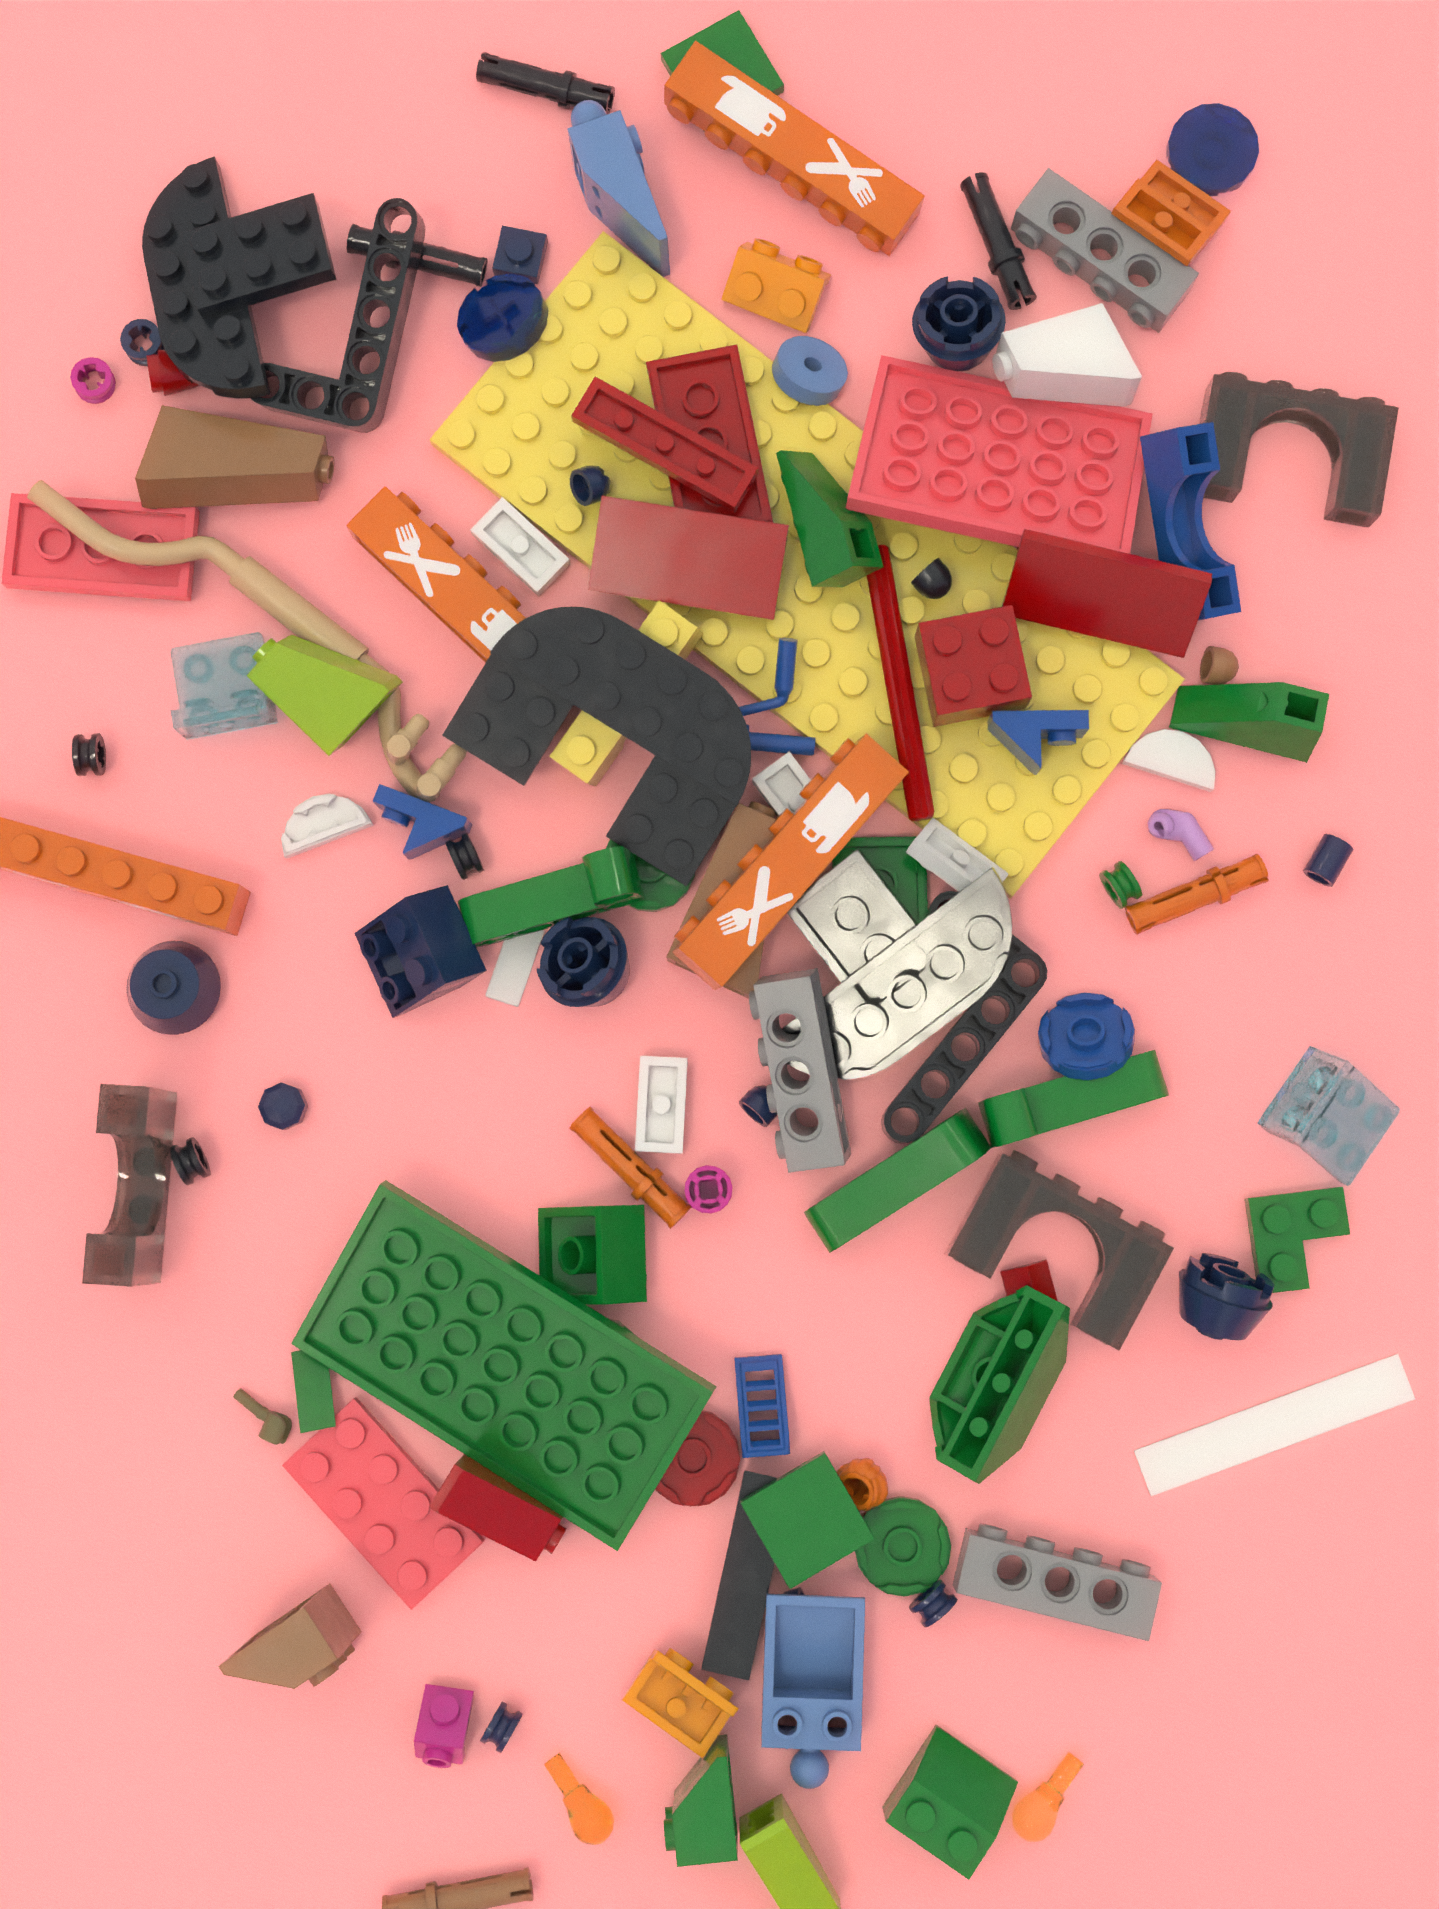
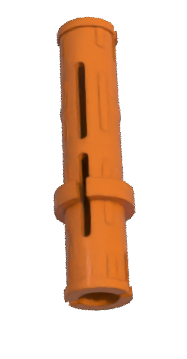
(1215, 886)
(631, 1168)

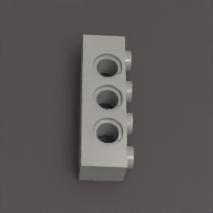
(1094, 227)
(801, 996)
(1127, 1613)

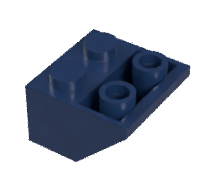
(419, 950)

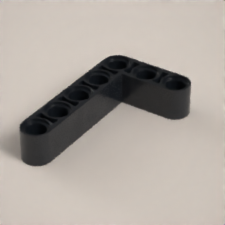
(362, 337)
(972, 1025)

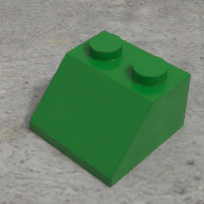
(594, 1252)
(950, 1801)
(703, 1813)

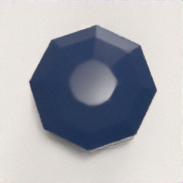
(283, 1106)

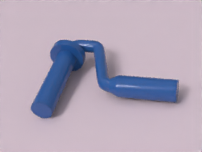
(783, 686)

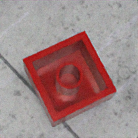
(972, 665)

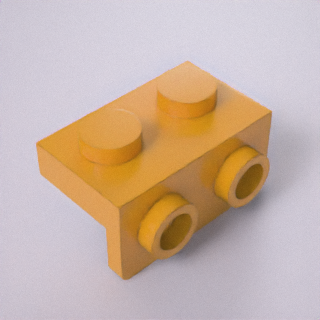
(776, 284)
(679, 1701)

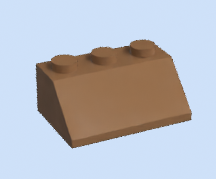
(299, 1645)

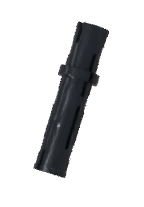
(538, 82)
(1004, 256)
(469, 269)

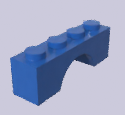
(1177, 474)

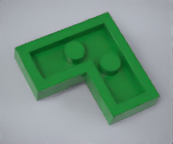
(1282, 1223)

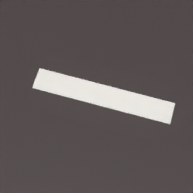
(1274, 1425)

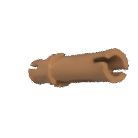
(468, 1894)

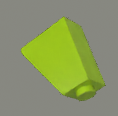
(321, 688)
(785, 1858)

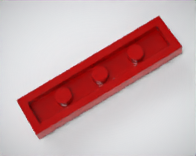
(664, 444)

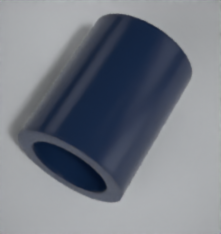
(1328, 860)

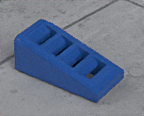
(762, 1447)

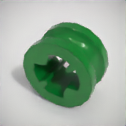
(1120, 884)

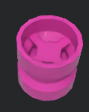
(714, 1189)

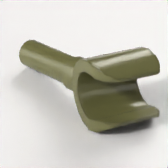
(275, 1425)

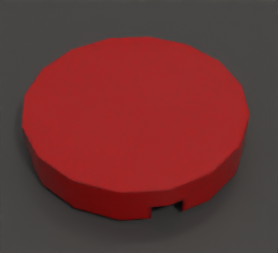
(703, 1465)

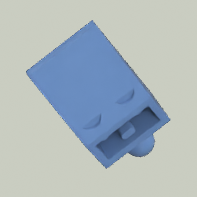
(614, 181)
(814, 1675)

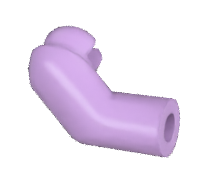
(1180, 827)

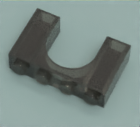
(1353, 431)
(143, 1131)
(1127, 1254)

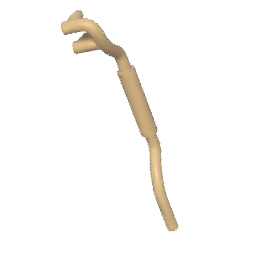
(283, 605)

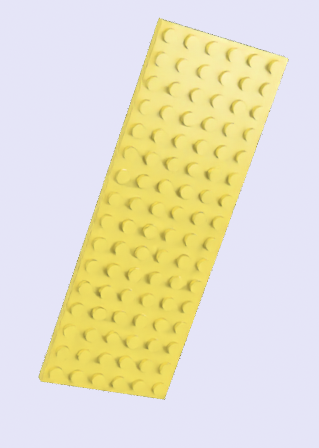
(522, 446)

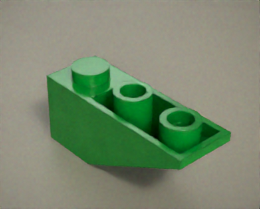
(834, 540)
(1254, 715)

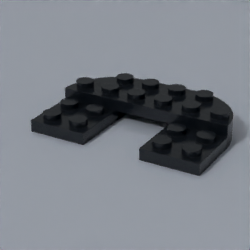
(635, 689)

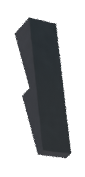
(740, 1593)

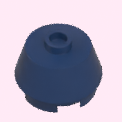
(958, 322)
(584, 962)
(173, 987)
(1222, 1298)

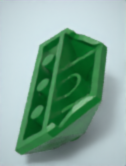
(998, 1381)

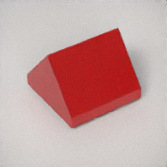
(1033, 1275)

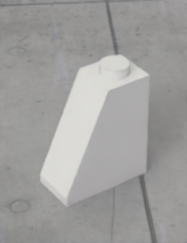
(1068, 360)

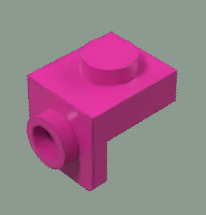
(443, 1725)

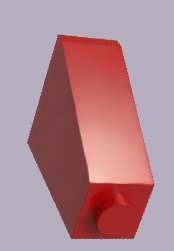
(497, 1510)

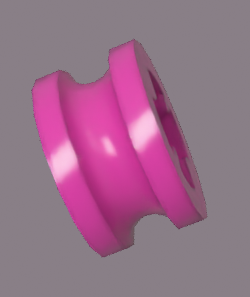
(82, 369)

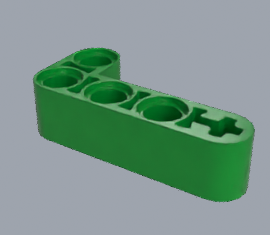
(599, 884)
(1071, 1101)
(898, 1180)

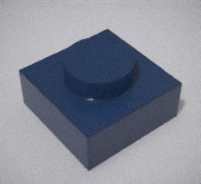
(520, 253)

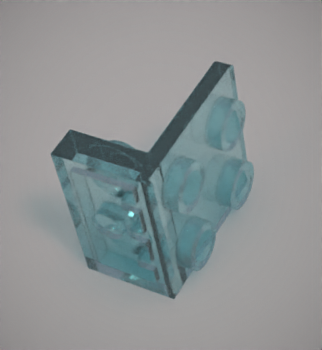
(215, 689)
(1330, 1113)

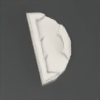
(1174, 757)
(322, 821)

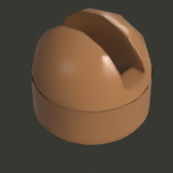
(1218, 666)

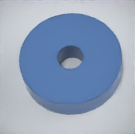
(809, 370)

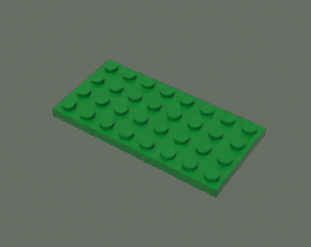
(502, 1365)

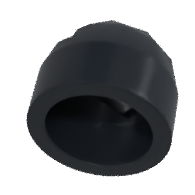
(933, 580)

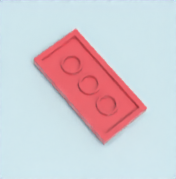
(53, 559)
(381, 1503)

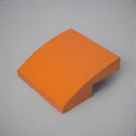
(1171, 212)

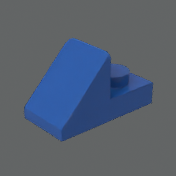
(1023, 731)
(431, 823)

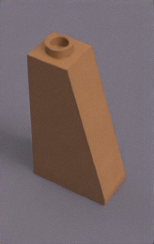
(229, 461)
(744, 829)

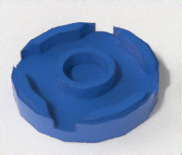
(1086, 1036)

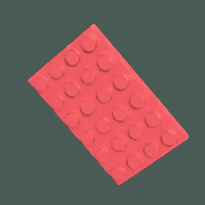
(988, 465)

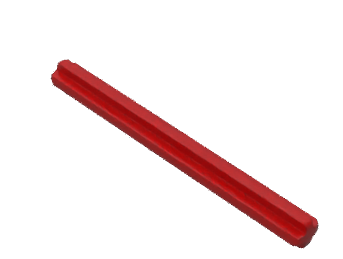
(900, 689)

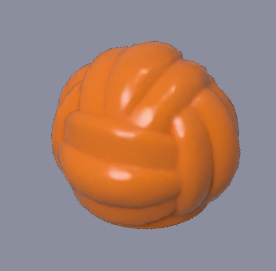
(864, 1483)

